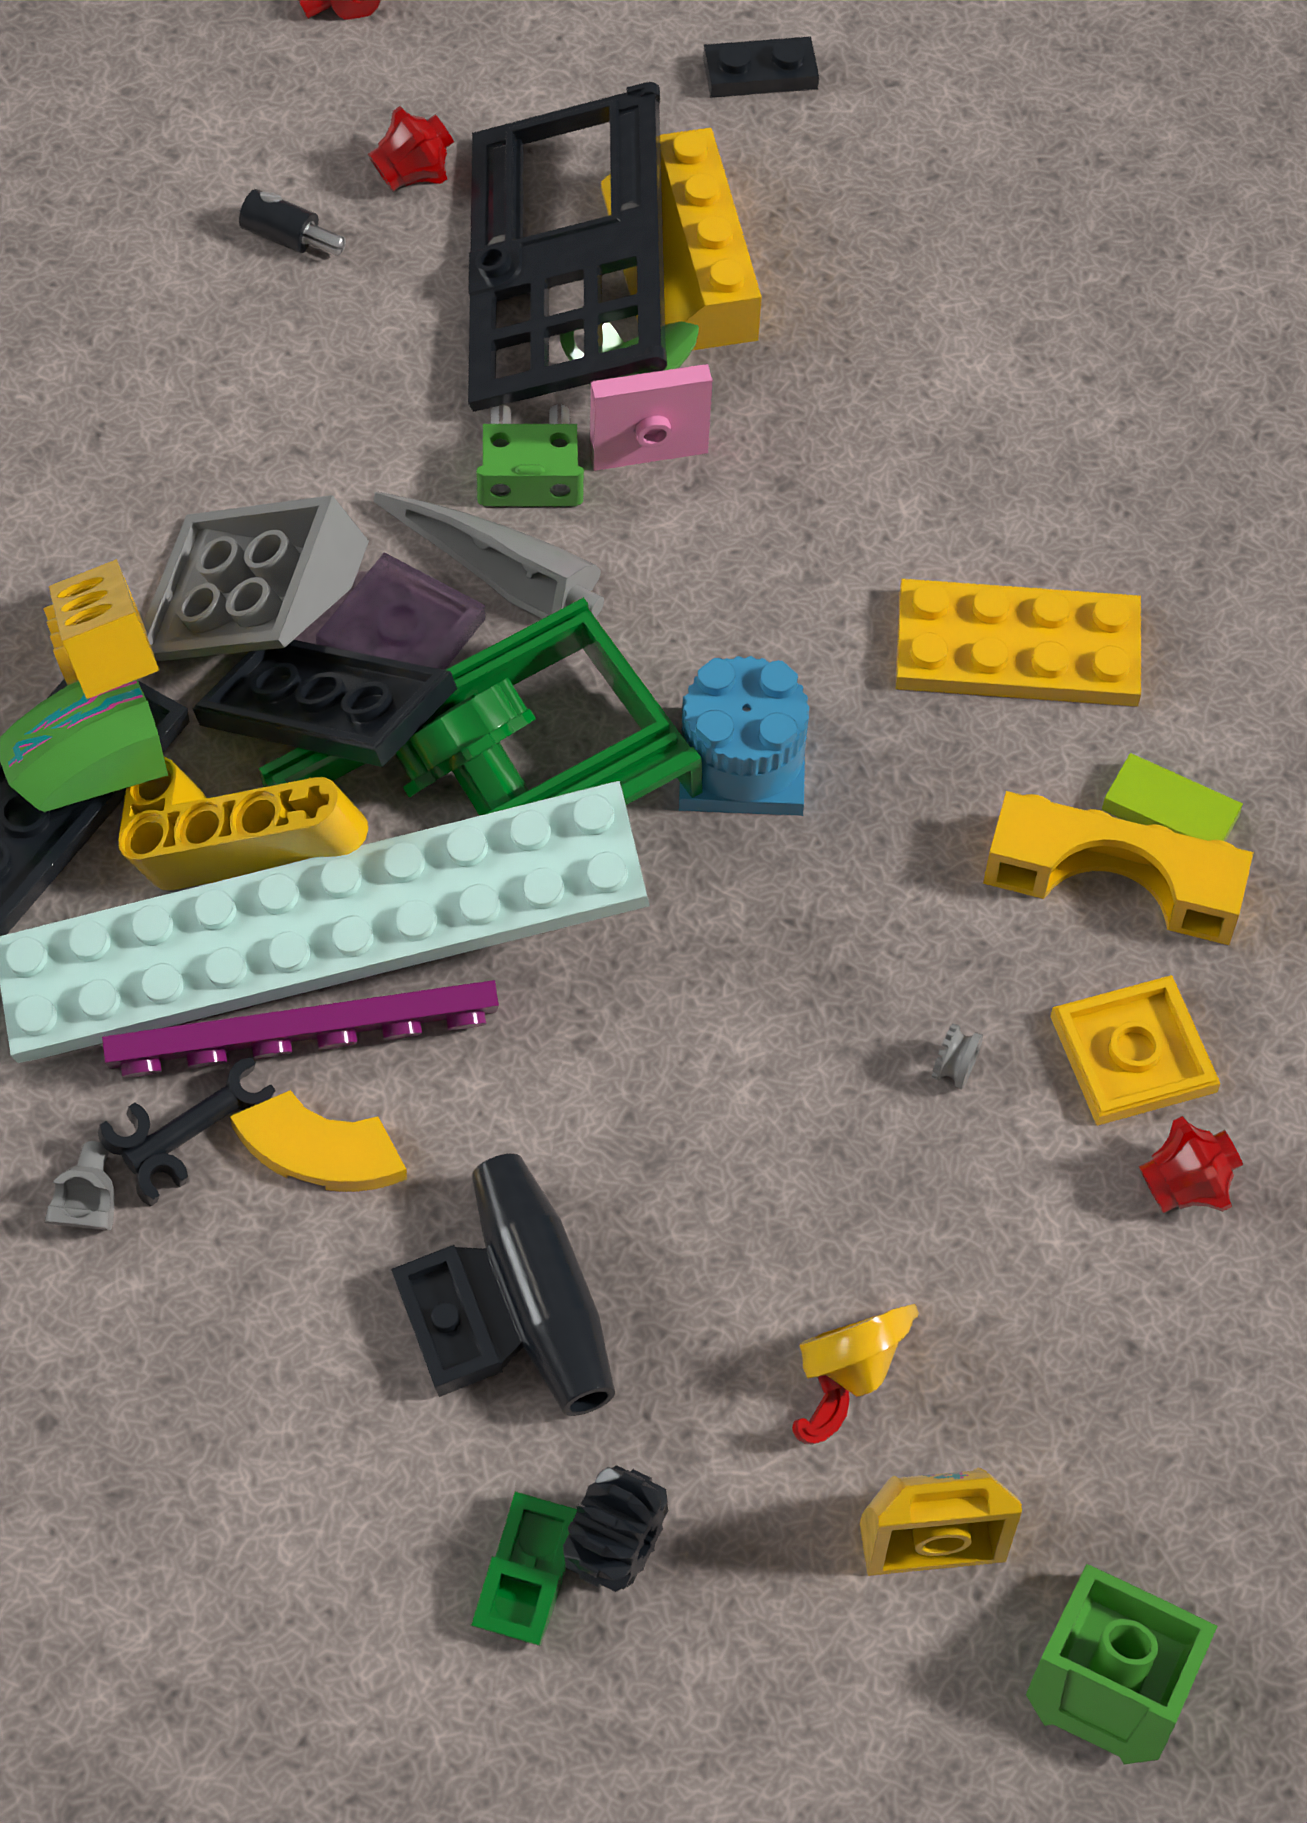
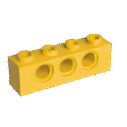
(98, 631)

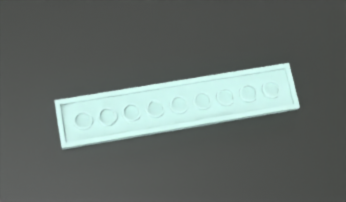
(320, 922)

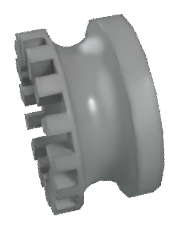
(958, 1056)

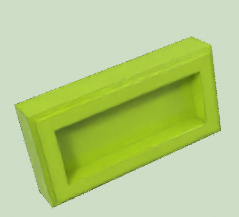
(1158, 796)

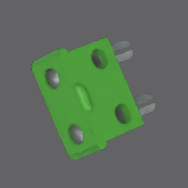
(530, 462)

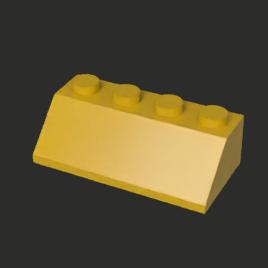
(704, 248)

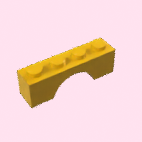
(1191, 878)

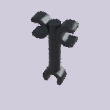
(149, 1153)

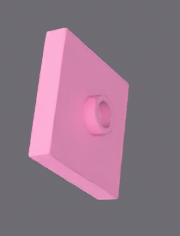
(650, 417)

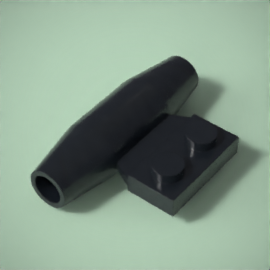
(520, 1291)

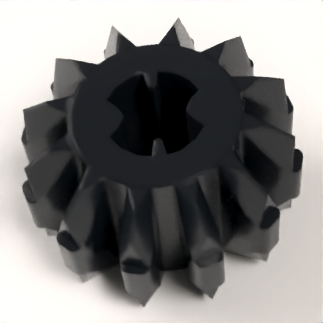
(615, 1528)

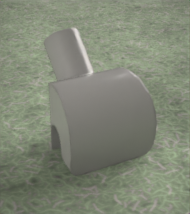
(84, 1193)

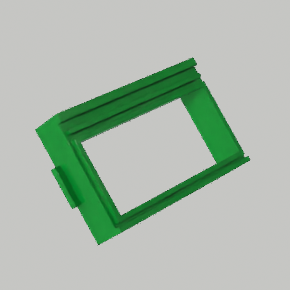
(639, 761)

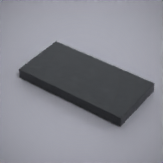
(326, 700)

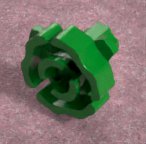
(469, 745)

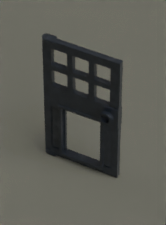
(513, 265)

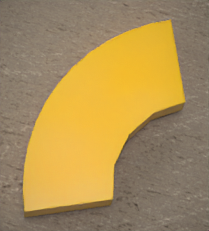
(318, 1149)

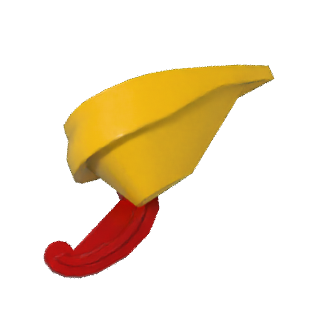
(849, 1361)

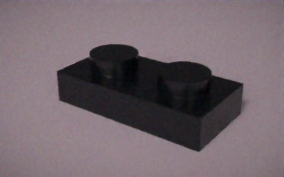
(760, 67)

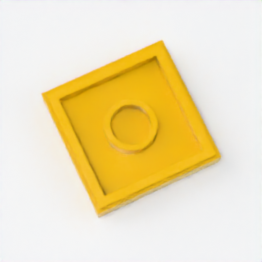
(1134, 1050)

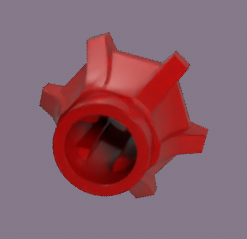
(412, 150)
(1192, 1168)

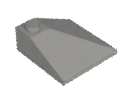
(252, 577)

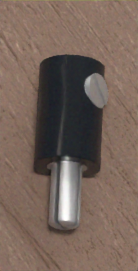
(286, 223)

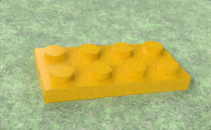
(1019, 642)

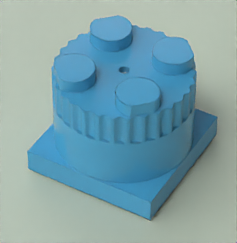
(751, 737)

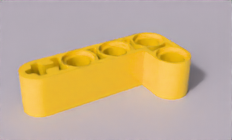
(196, 840)

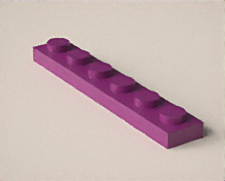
(272, 1032)

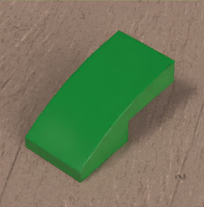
(526, 1570)

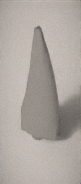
(511, 562)

